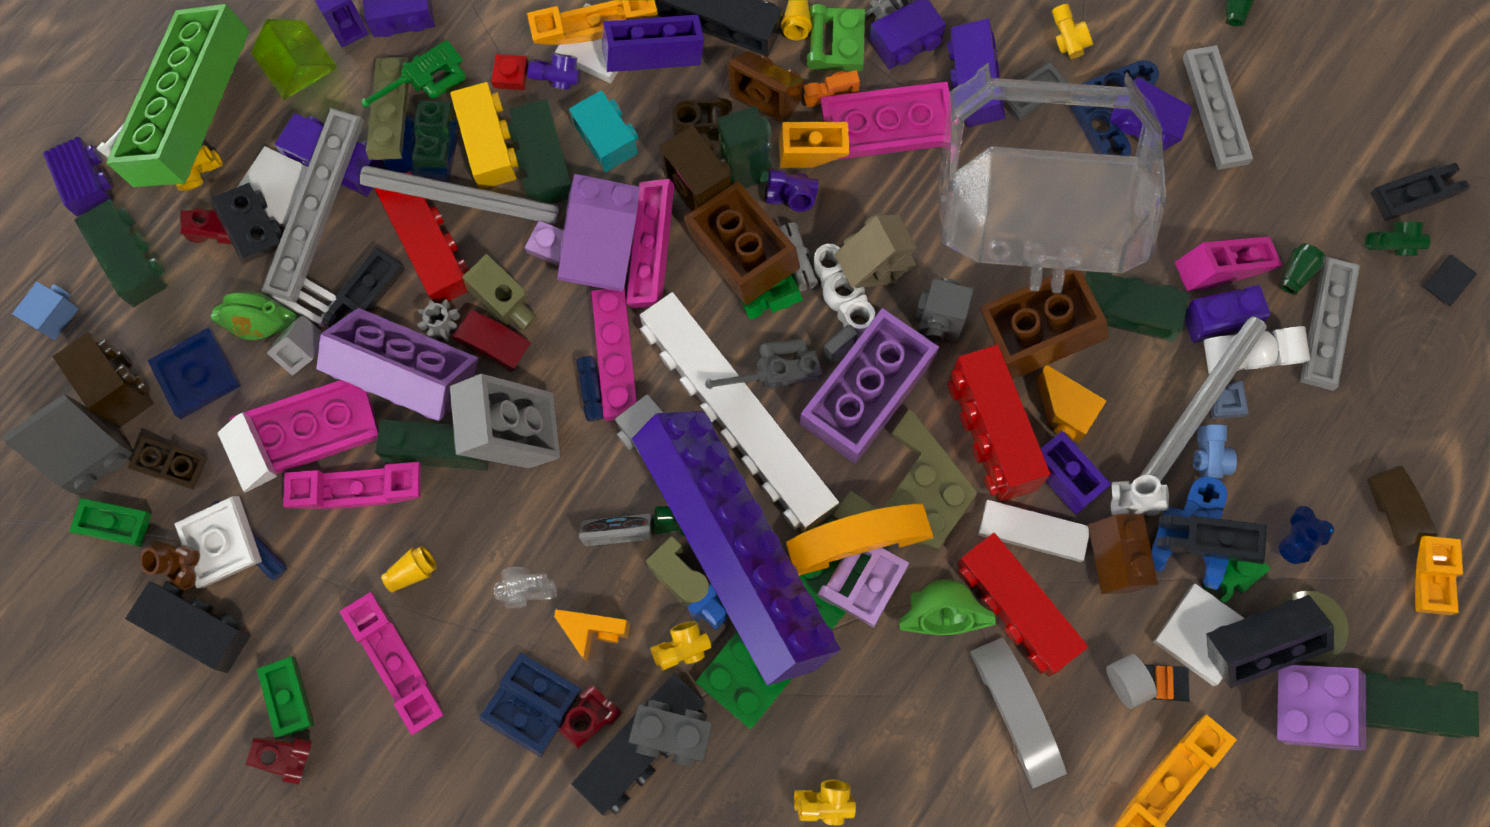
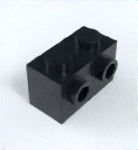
(247, 222)

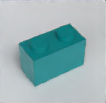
(604, 130)

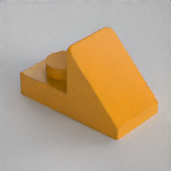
(582, 626)

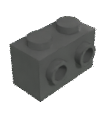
(943, 310)
(671, 733)

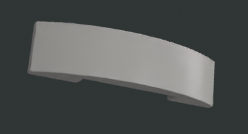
(1020, 712)

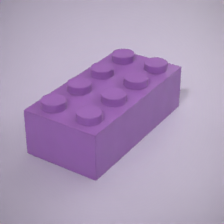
(394, 362)
(868, 386)

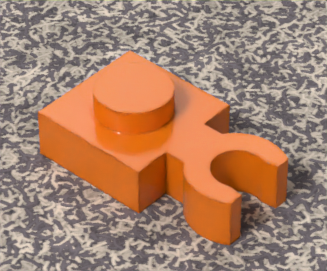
(836, 84)

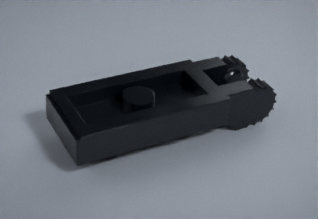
(1417, 191)
(365, 286)
(1215, 538)

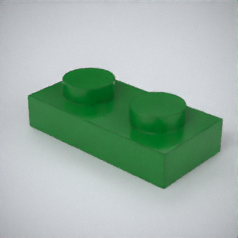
(110, 522)
(285, 697)

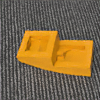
(1436, 573)

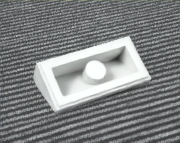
(246, 452)

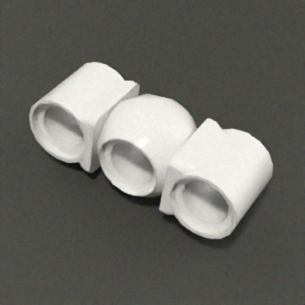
(834, 278)
(1272, 349)

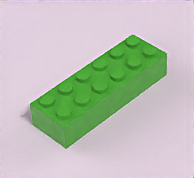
(179, 97)

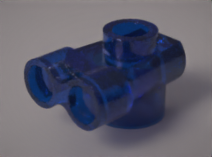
(1305, 536)

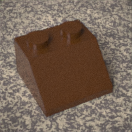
(763, 84)

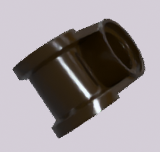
(703, 113)

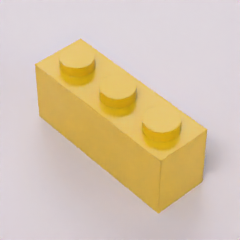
(485, 135)

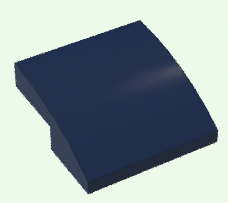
(530, 704)

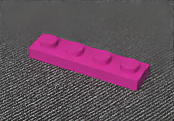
(650, 243)
(614, 352)

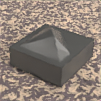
(839, 345)

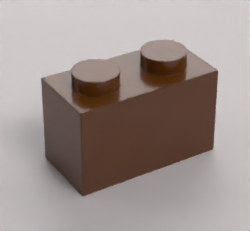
(1122, 554)

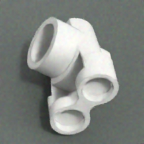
(1141, 497)

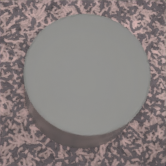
(1131, 681)

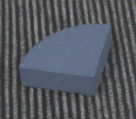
(1231, 402)

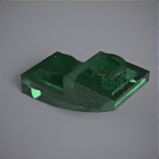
(433, 135)

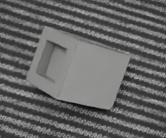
(296, 345)

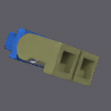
(686, 585)

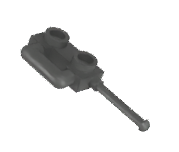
(777, 371)

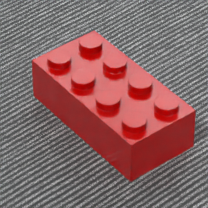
(997, 424)

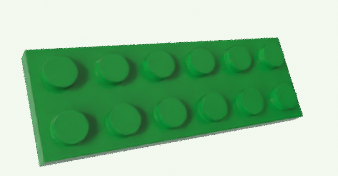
(733, 674)

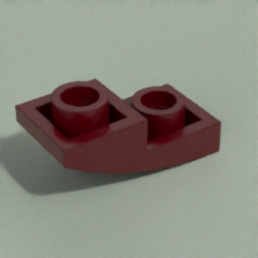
(492, 339)

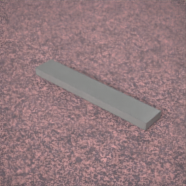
(313, 205)

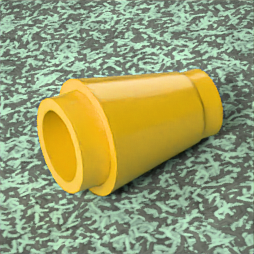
(796, 20)
(409, 569)

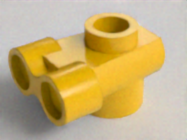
(1073, 36)
(205, 161)
(686, 645)
(830, 805)

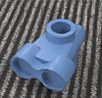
(1213, 457)

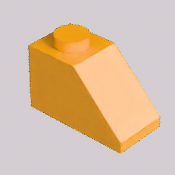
(812, 143)
(1068, 404)

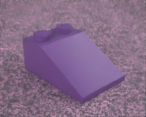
(598, 233)

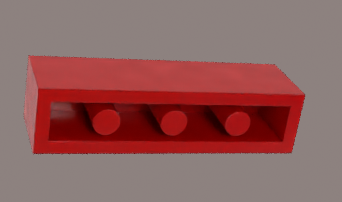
(426, 244)
(1021, 606)

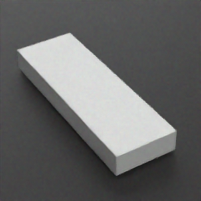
(1035, 530)

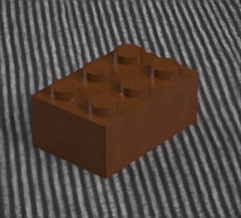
(742, 242)
(1045, 325)

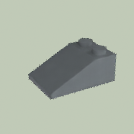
(70, 444)

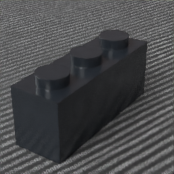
(189, 625)
(1270, 641)

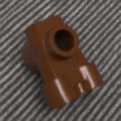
(172, 561)

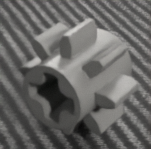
(437, 312)

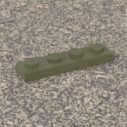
(387, 113)

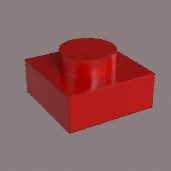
(510, 72)

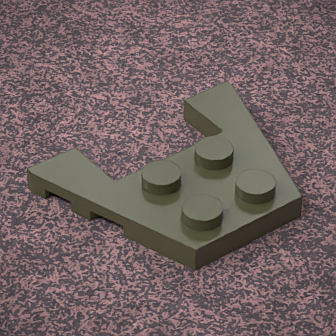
(930, 482)

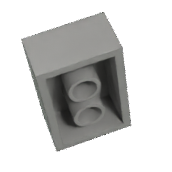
(504, 422)

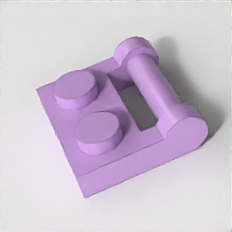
(872, 588)

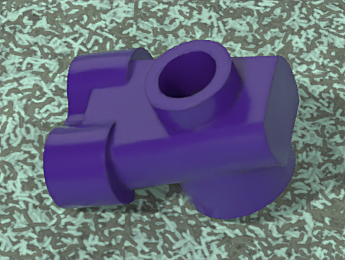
(560, 71)
(795, 189)

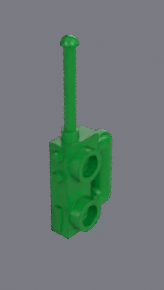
(420, 72)

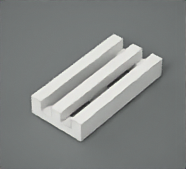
(310, 300)

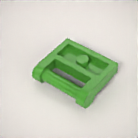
(846, 39)

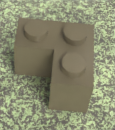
(877, 252)

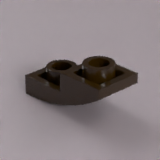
(167, 463)
(1403, 506)

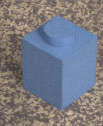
(46, 309)

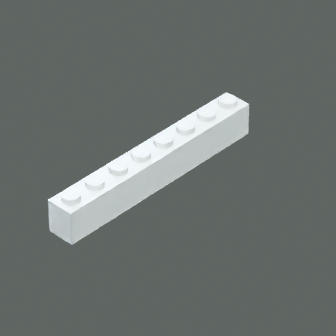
(739, 414)

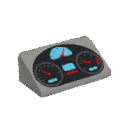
(616, 530)

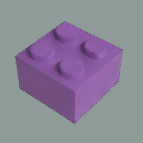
(1322, 707)

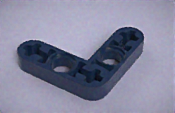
(1087, 114)

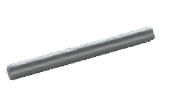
(458, 194)
(1205, 398)

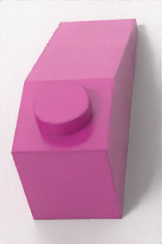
(1227, 262)

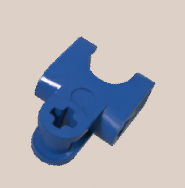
(1195, 506)

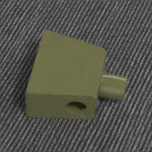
(490, 285)

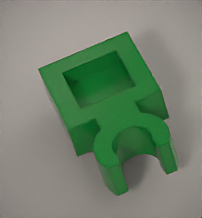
(777, 298)
(1241, 576)

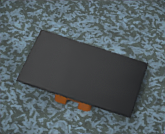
(1450, 280)
(1170, 682)

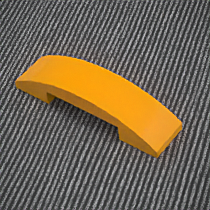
(586, 23)
(857, 535)
(1177, 775)

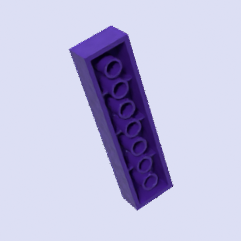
(735, 546)

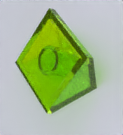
(291, 55)

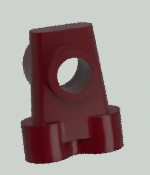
(209, 227)
(594, 711)
(288, 761)

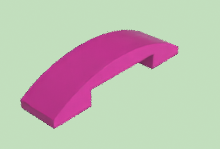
(352, 488)
(393, 662)

